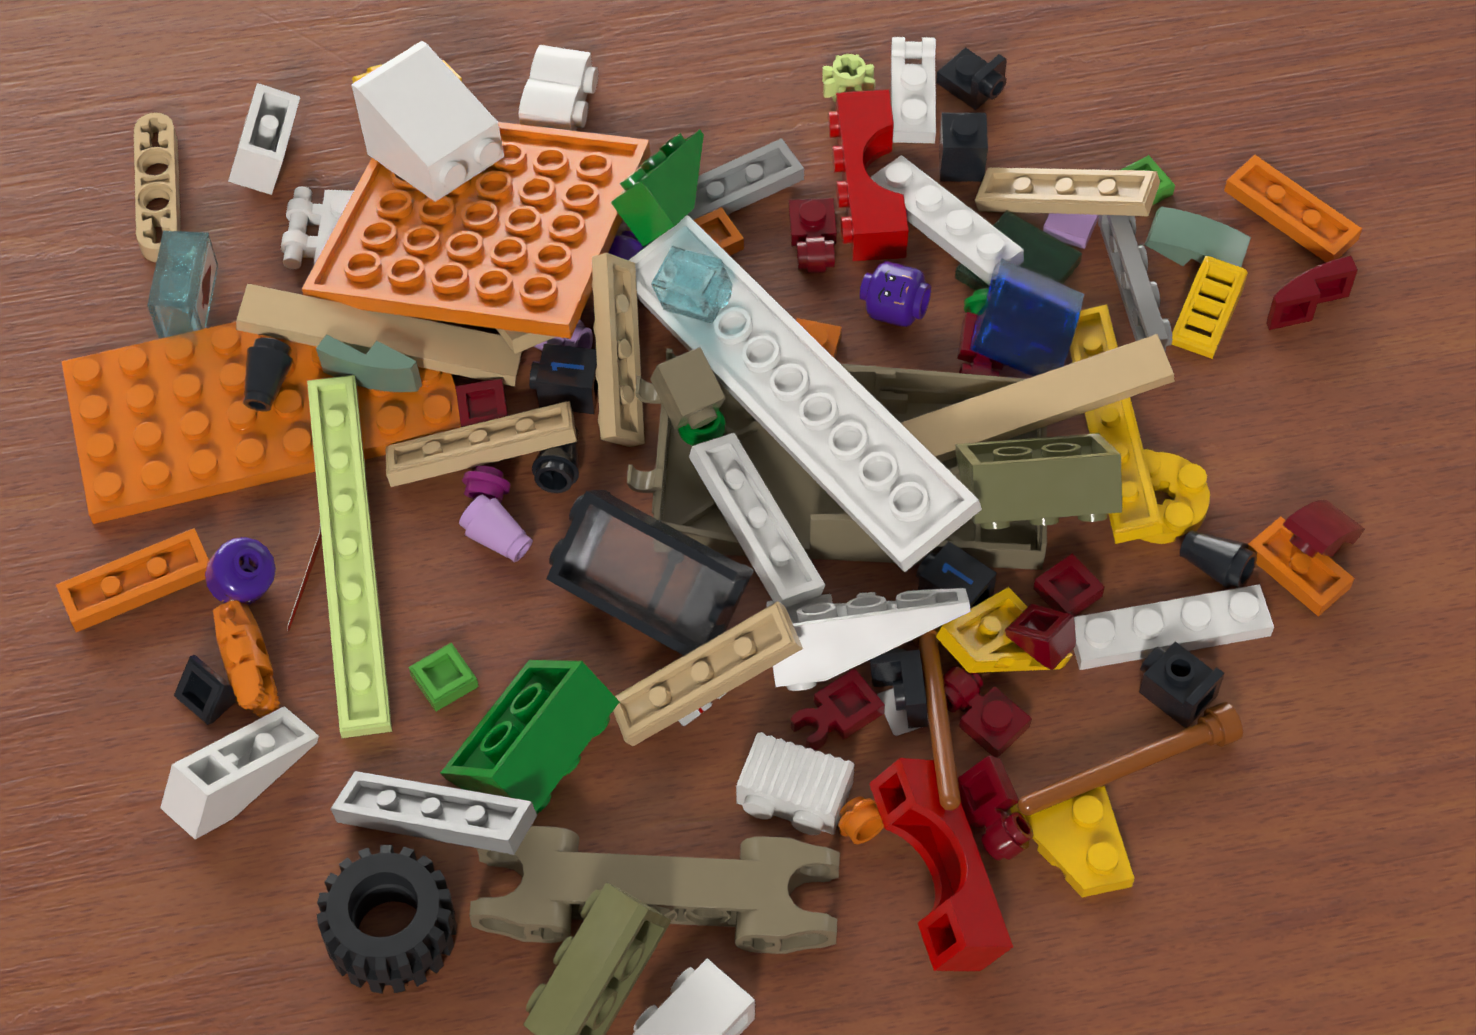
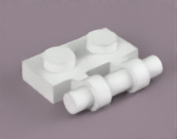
(303, 212)

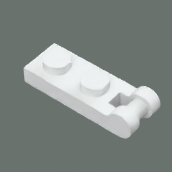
(913, 91)

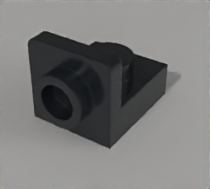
(973, 78)
(903, 672)

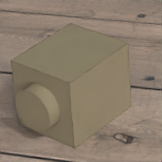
(688, 389)

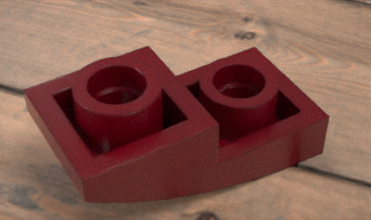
(1321, 528)

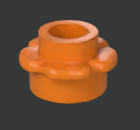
(860, 820)

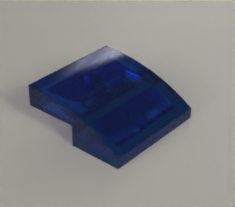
(1026, 320)

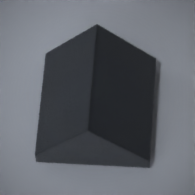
(204, 691)

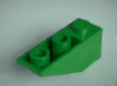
(662, 188)

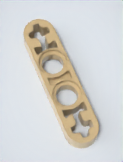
(159, 186)

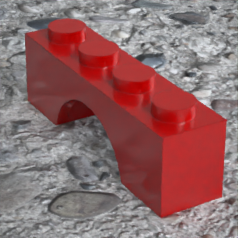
(875, 216)
(965, 922)

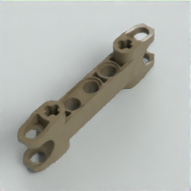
(688, 890)

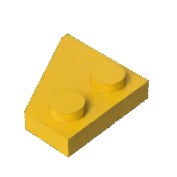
(980, 637)
(1083, 843)

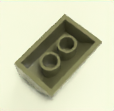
(1042, 479)
(597, 966)

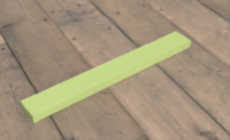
(349, 558)

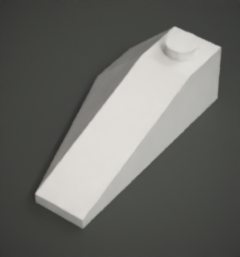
(853, 632)

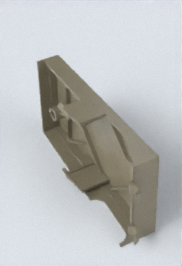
(813, 515)

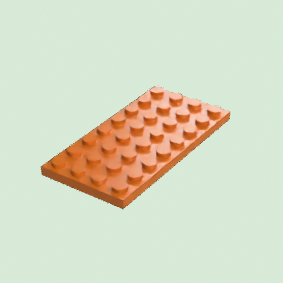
(172, 425)

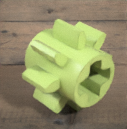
(847, 75)

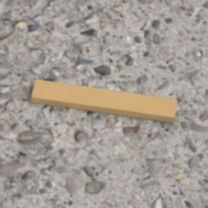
(427, 342)
(1045, 398)

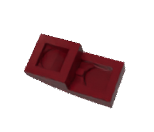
(1299, 298)

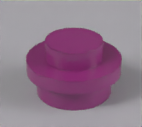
(485, 481)

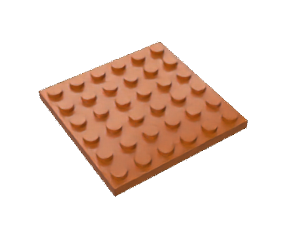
(496, 250)

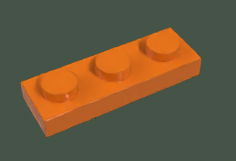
(1292, 209)
(134, 580)

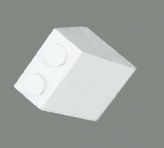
(425, 123)

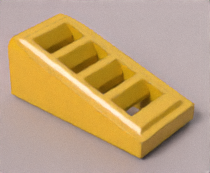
(1218, 281)

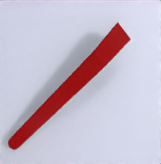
(307, 574)

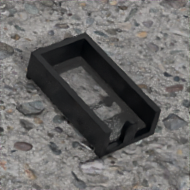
(646, 573)

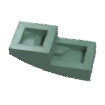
(1192, 236)
(377, 370)

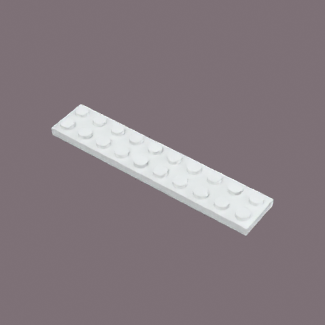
(815, 408)

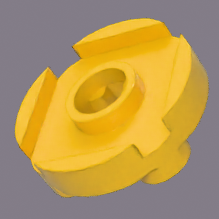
(1189, 492)

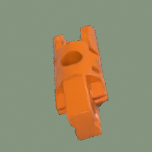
(245, 658)

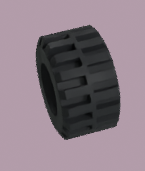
(380, 880)

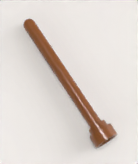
(938, 719)
(1218, 726)

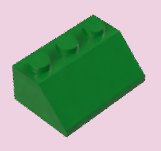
(533, 732)

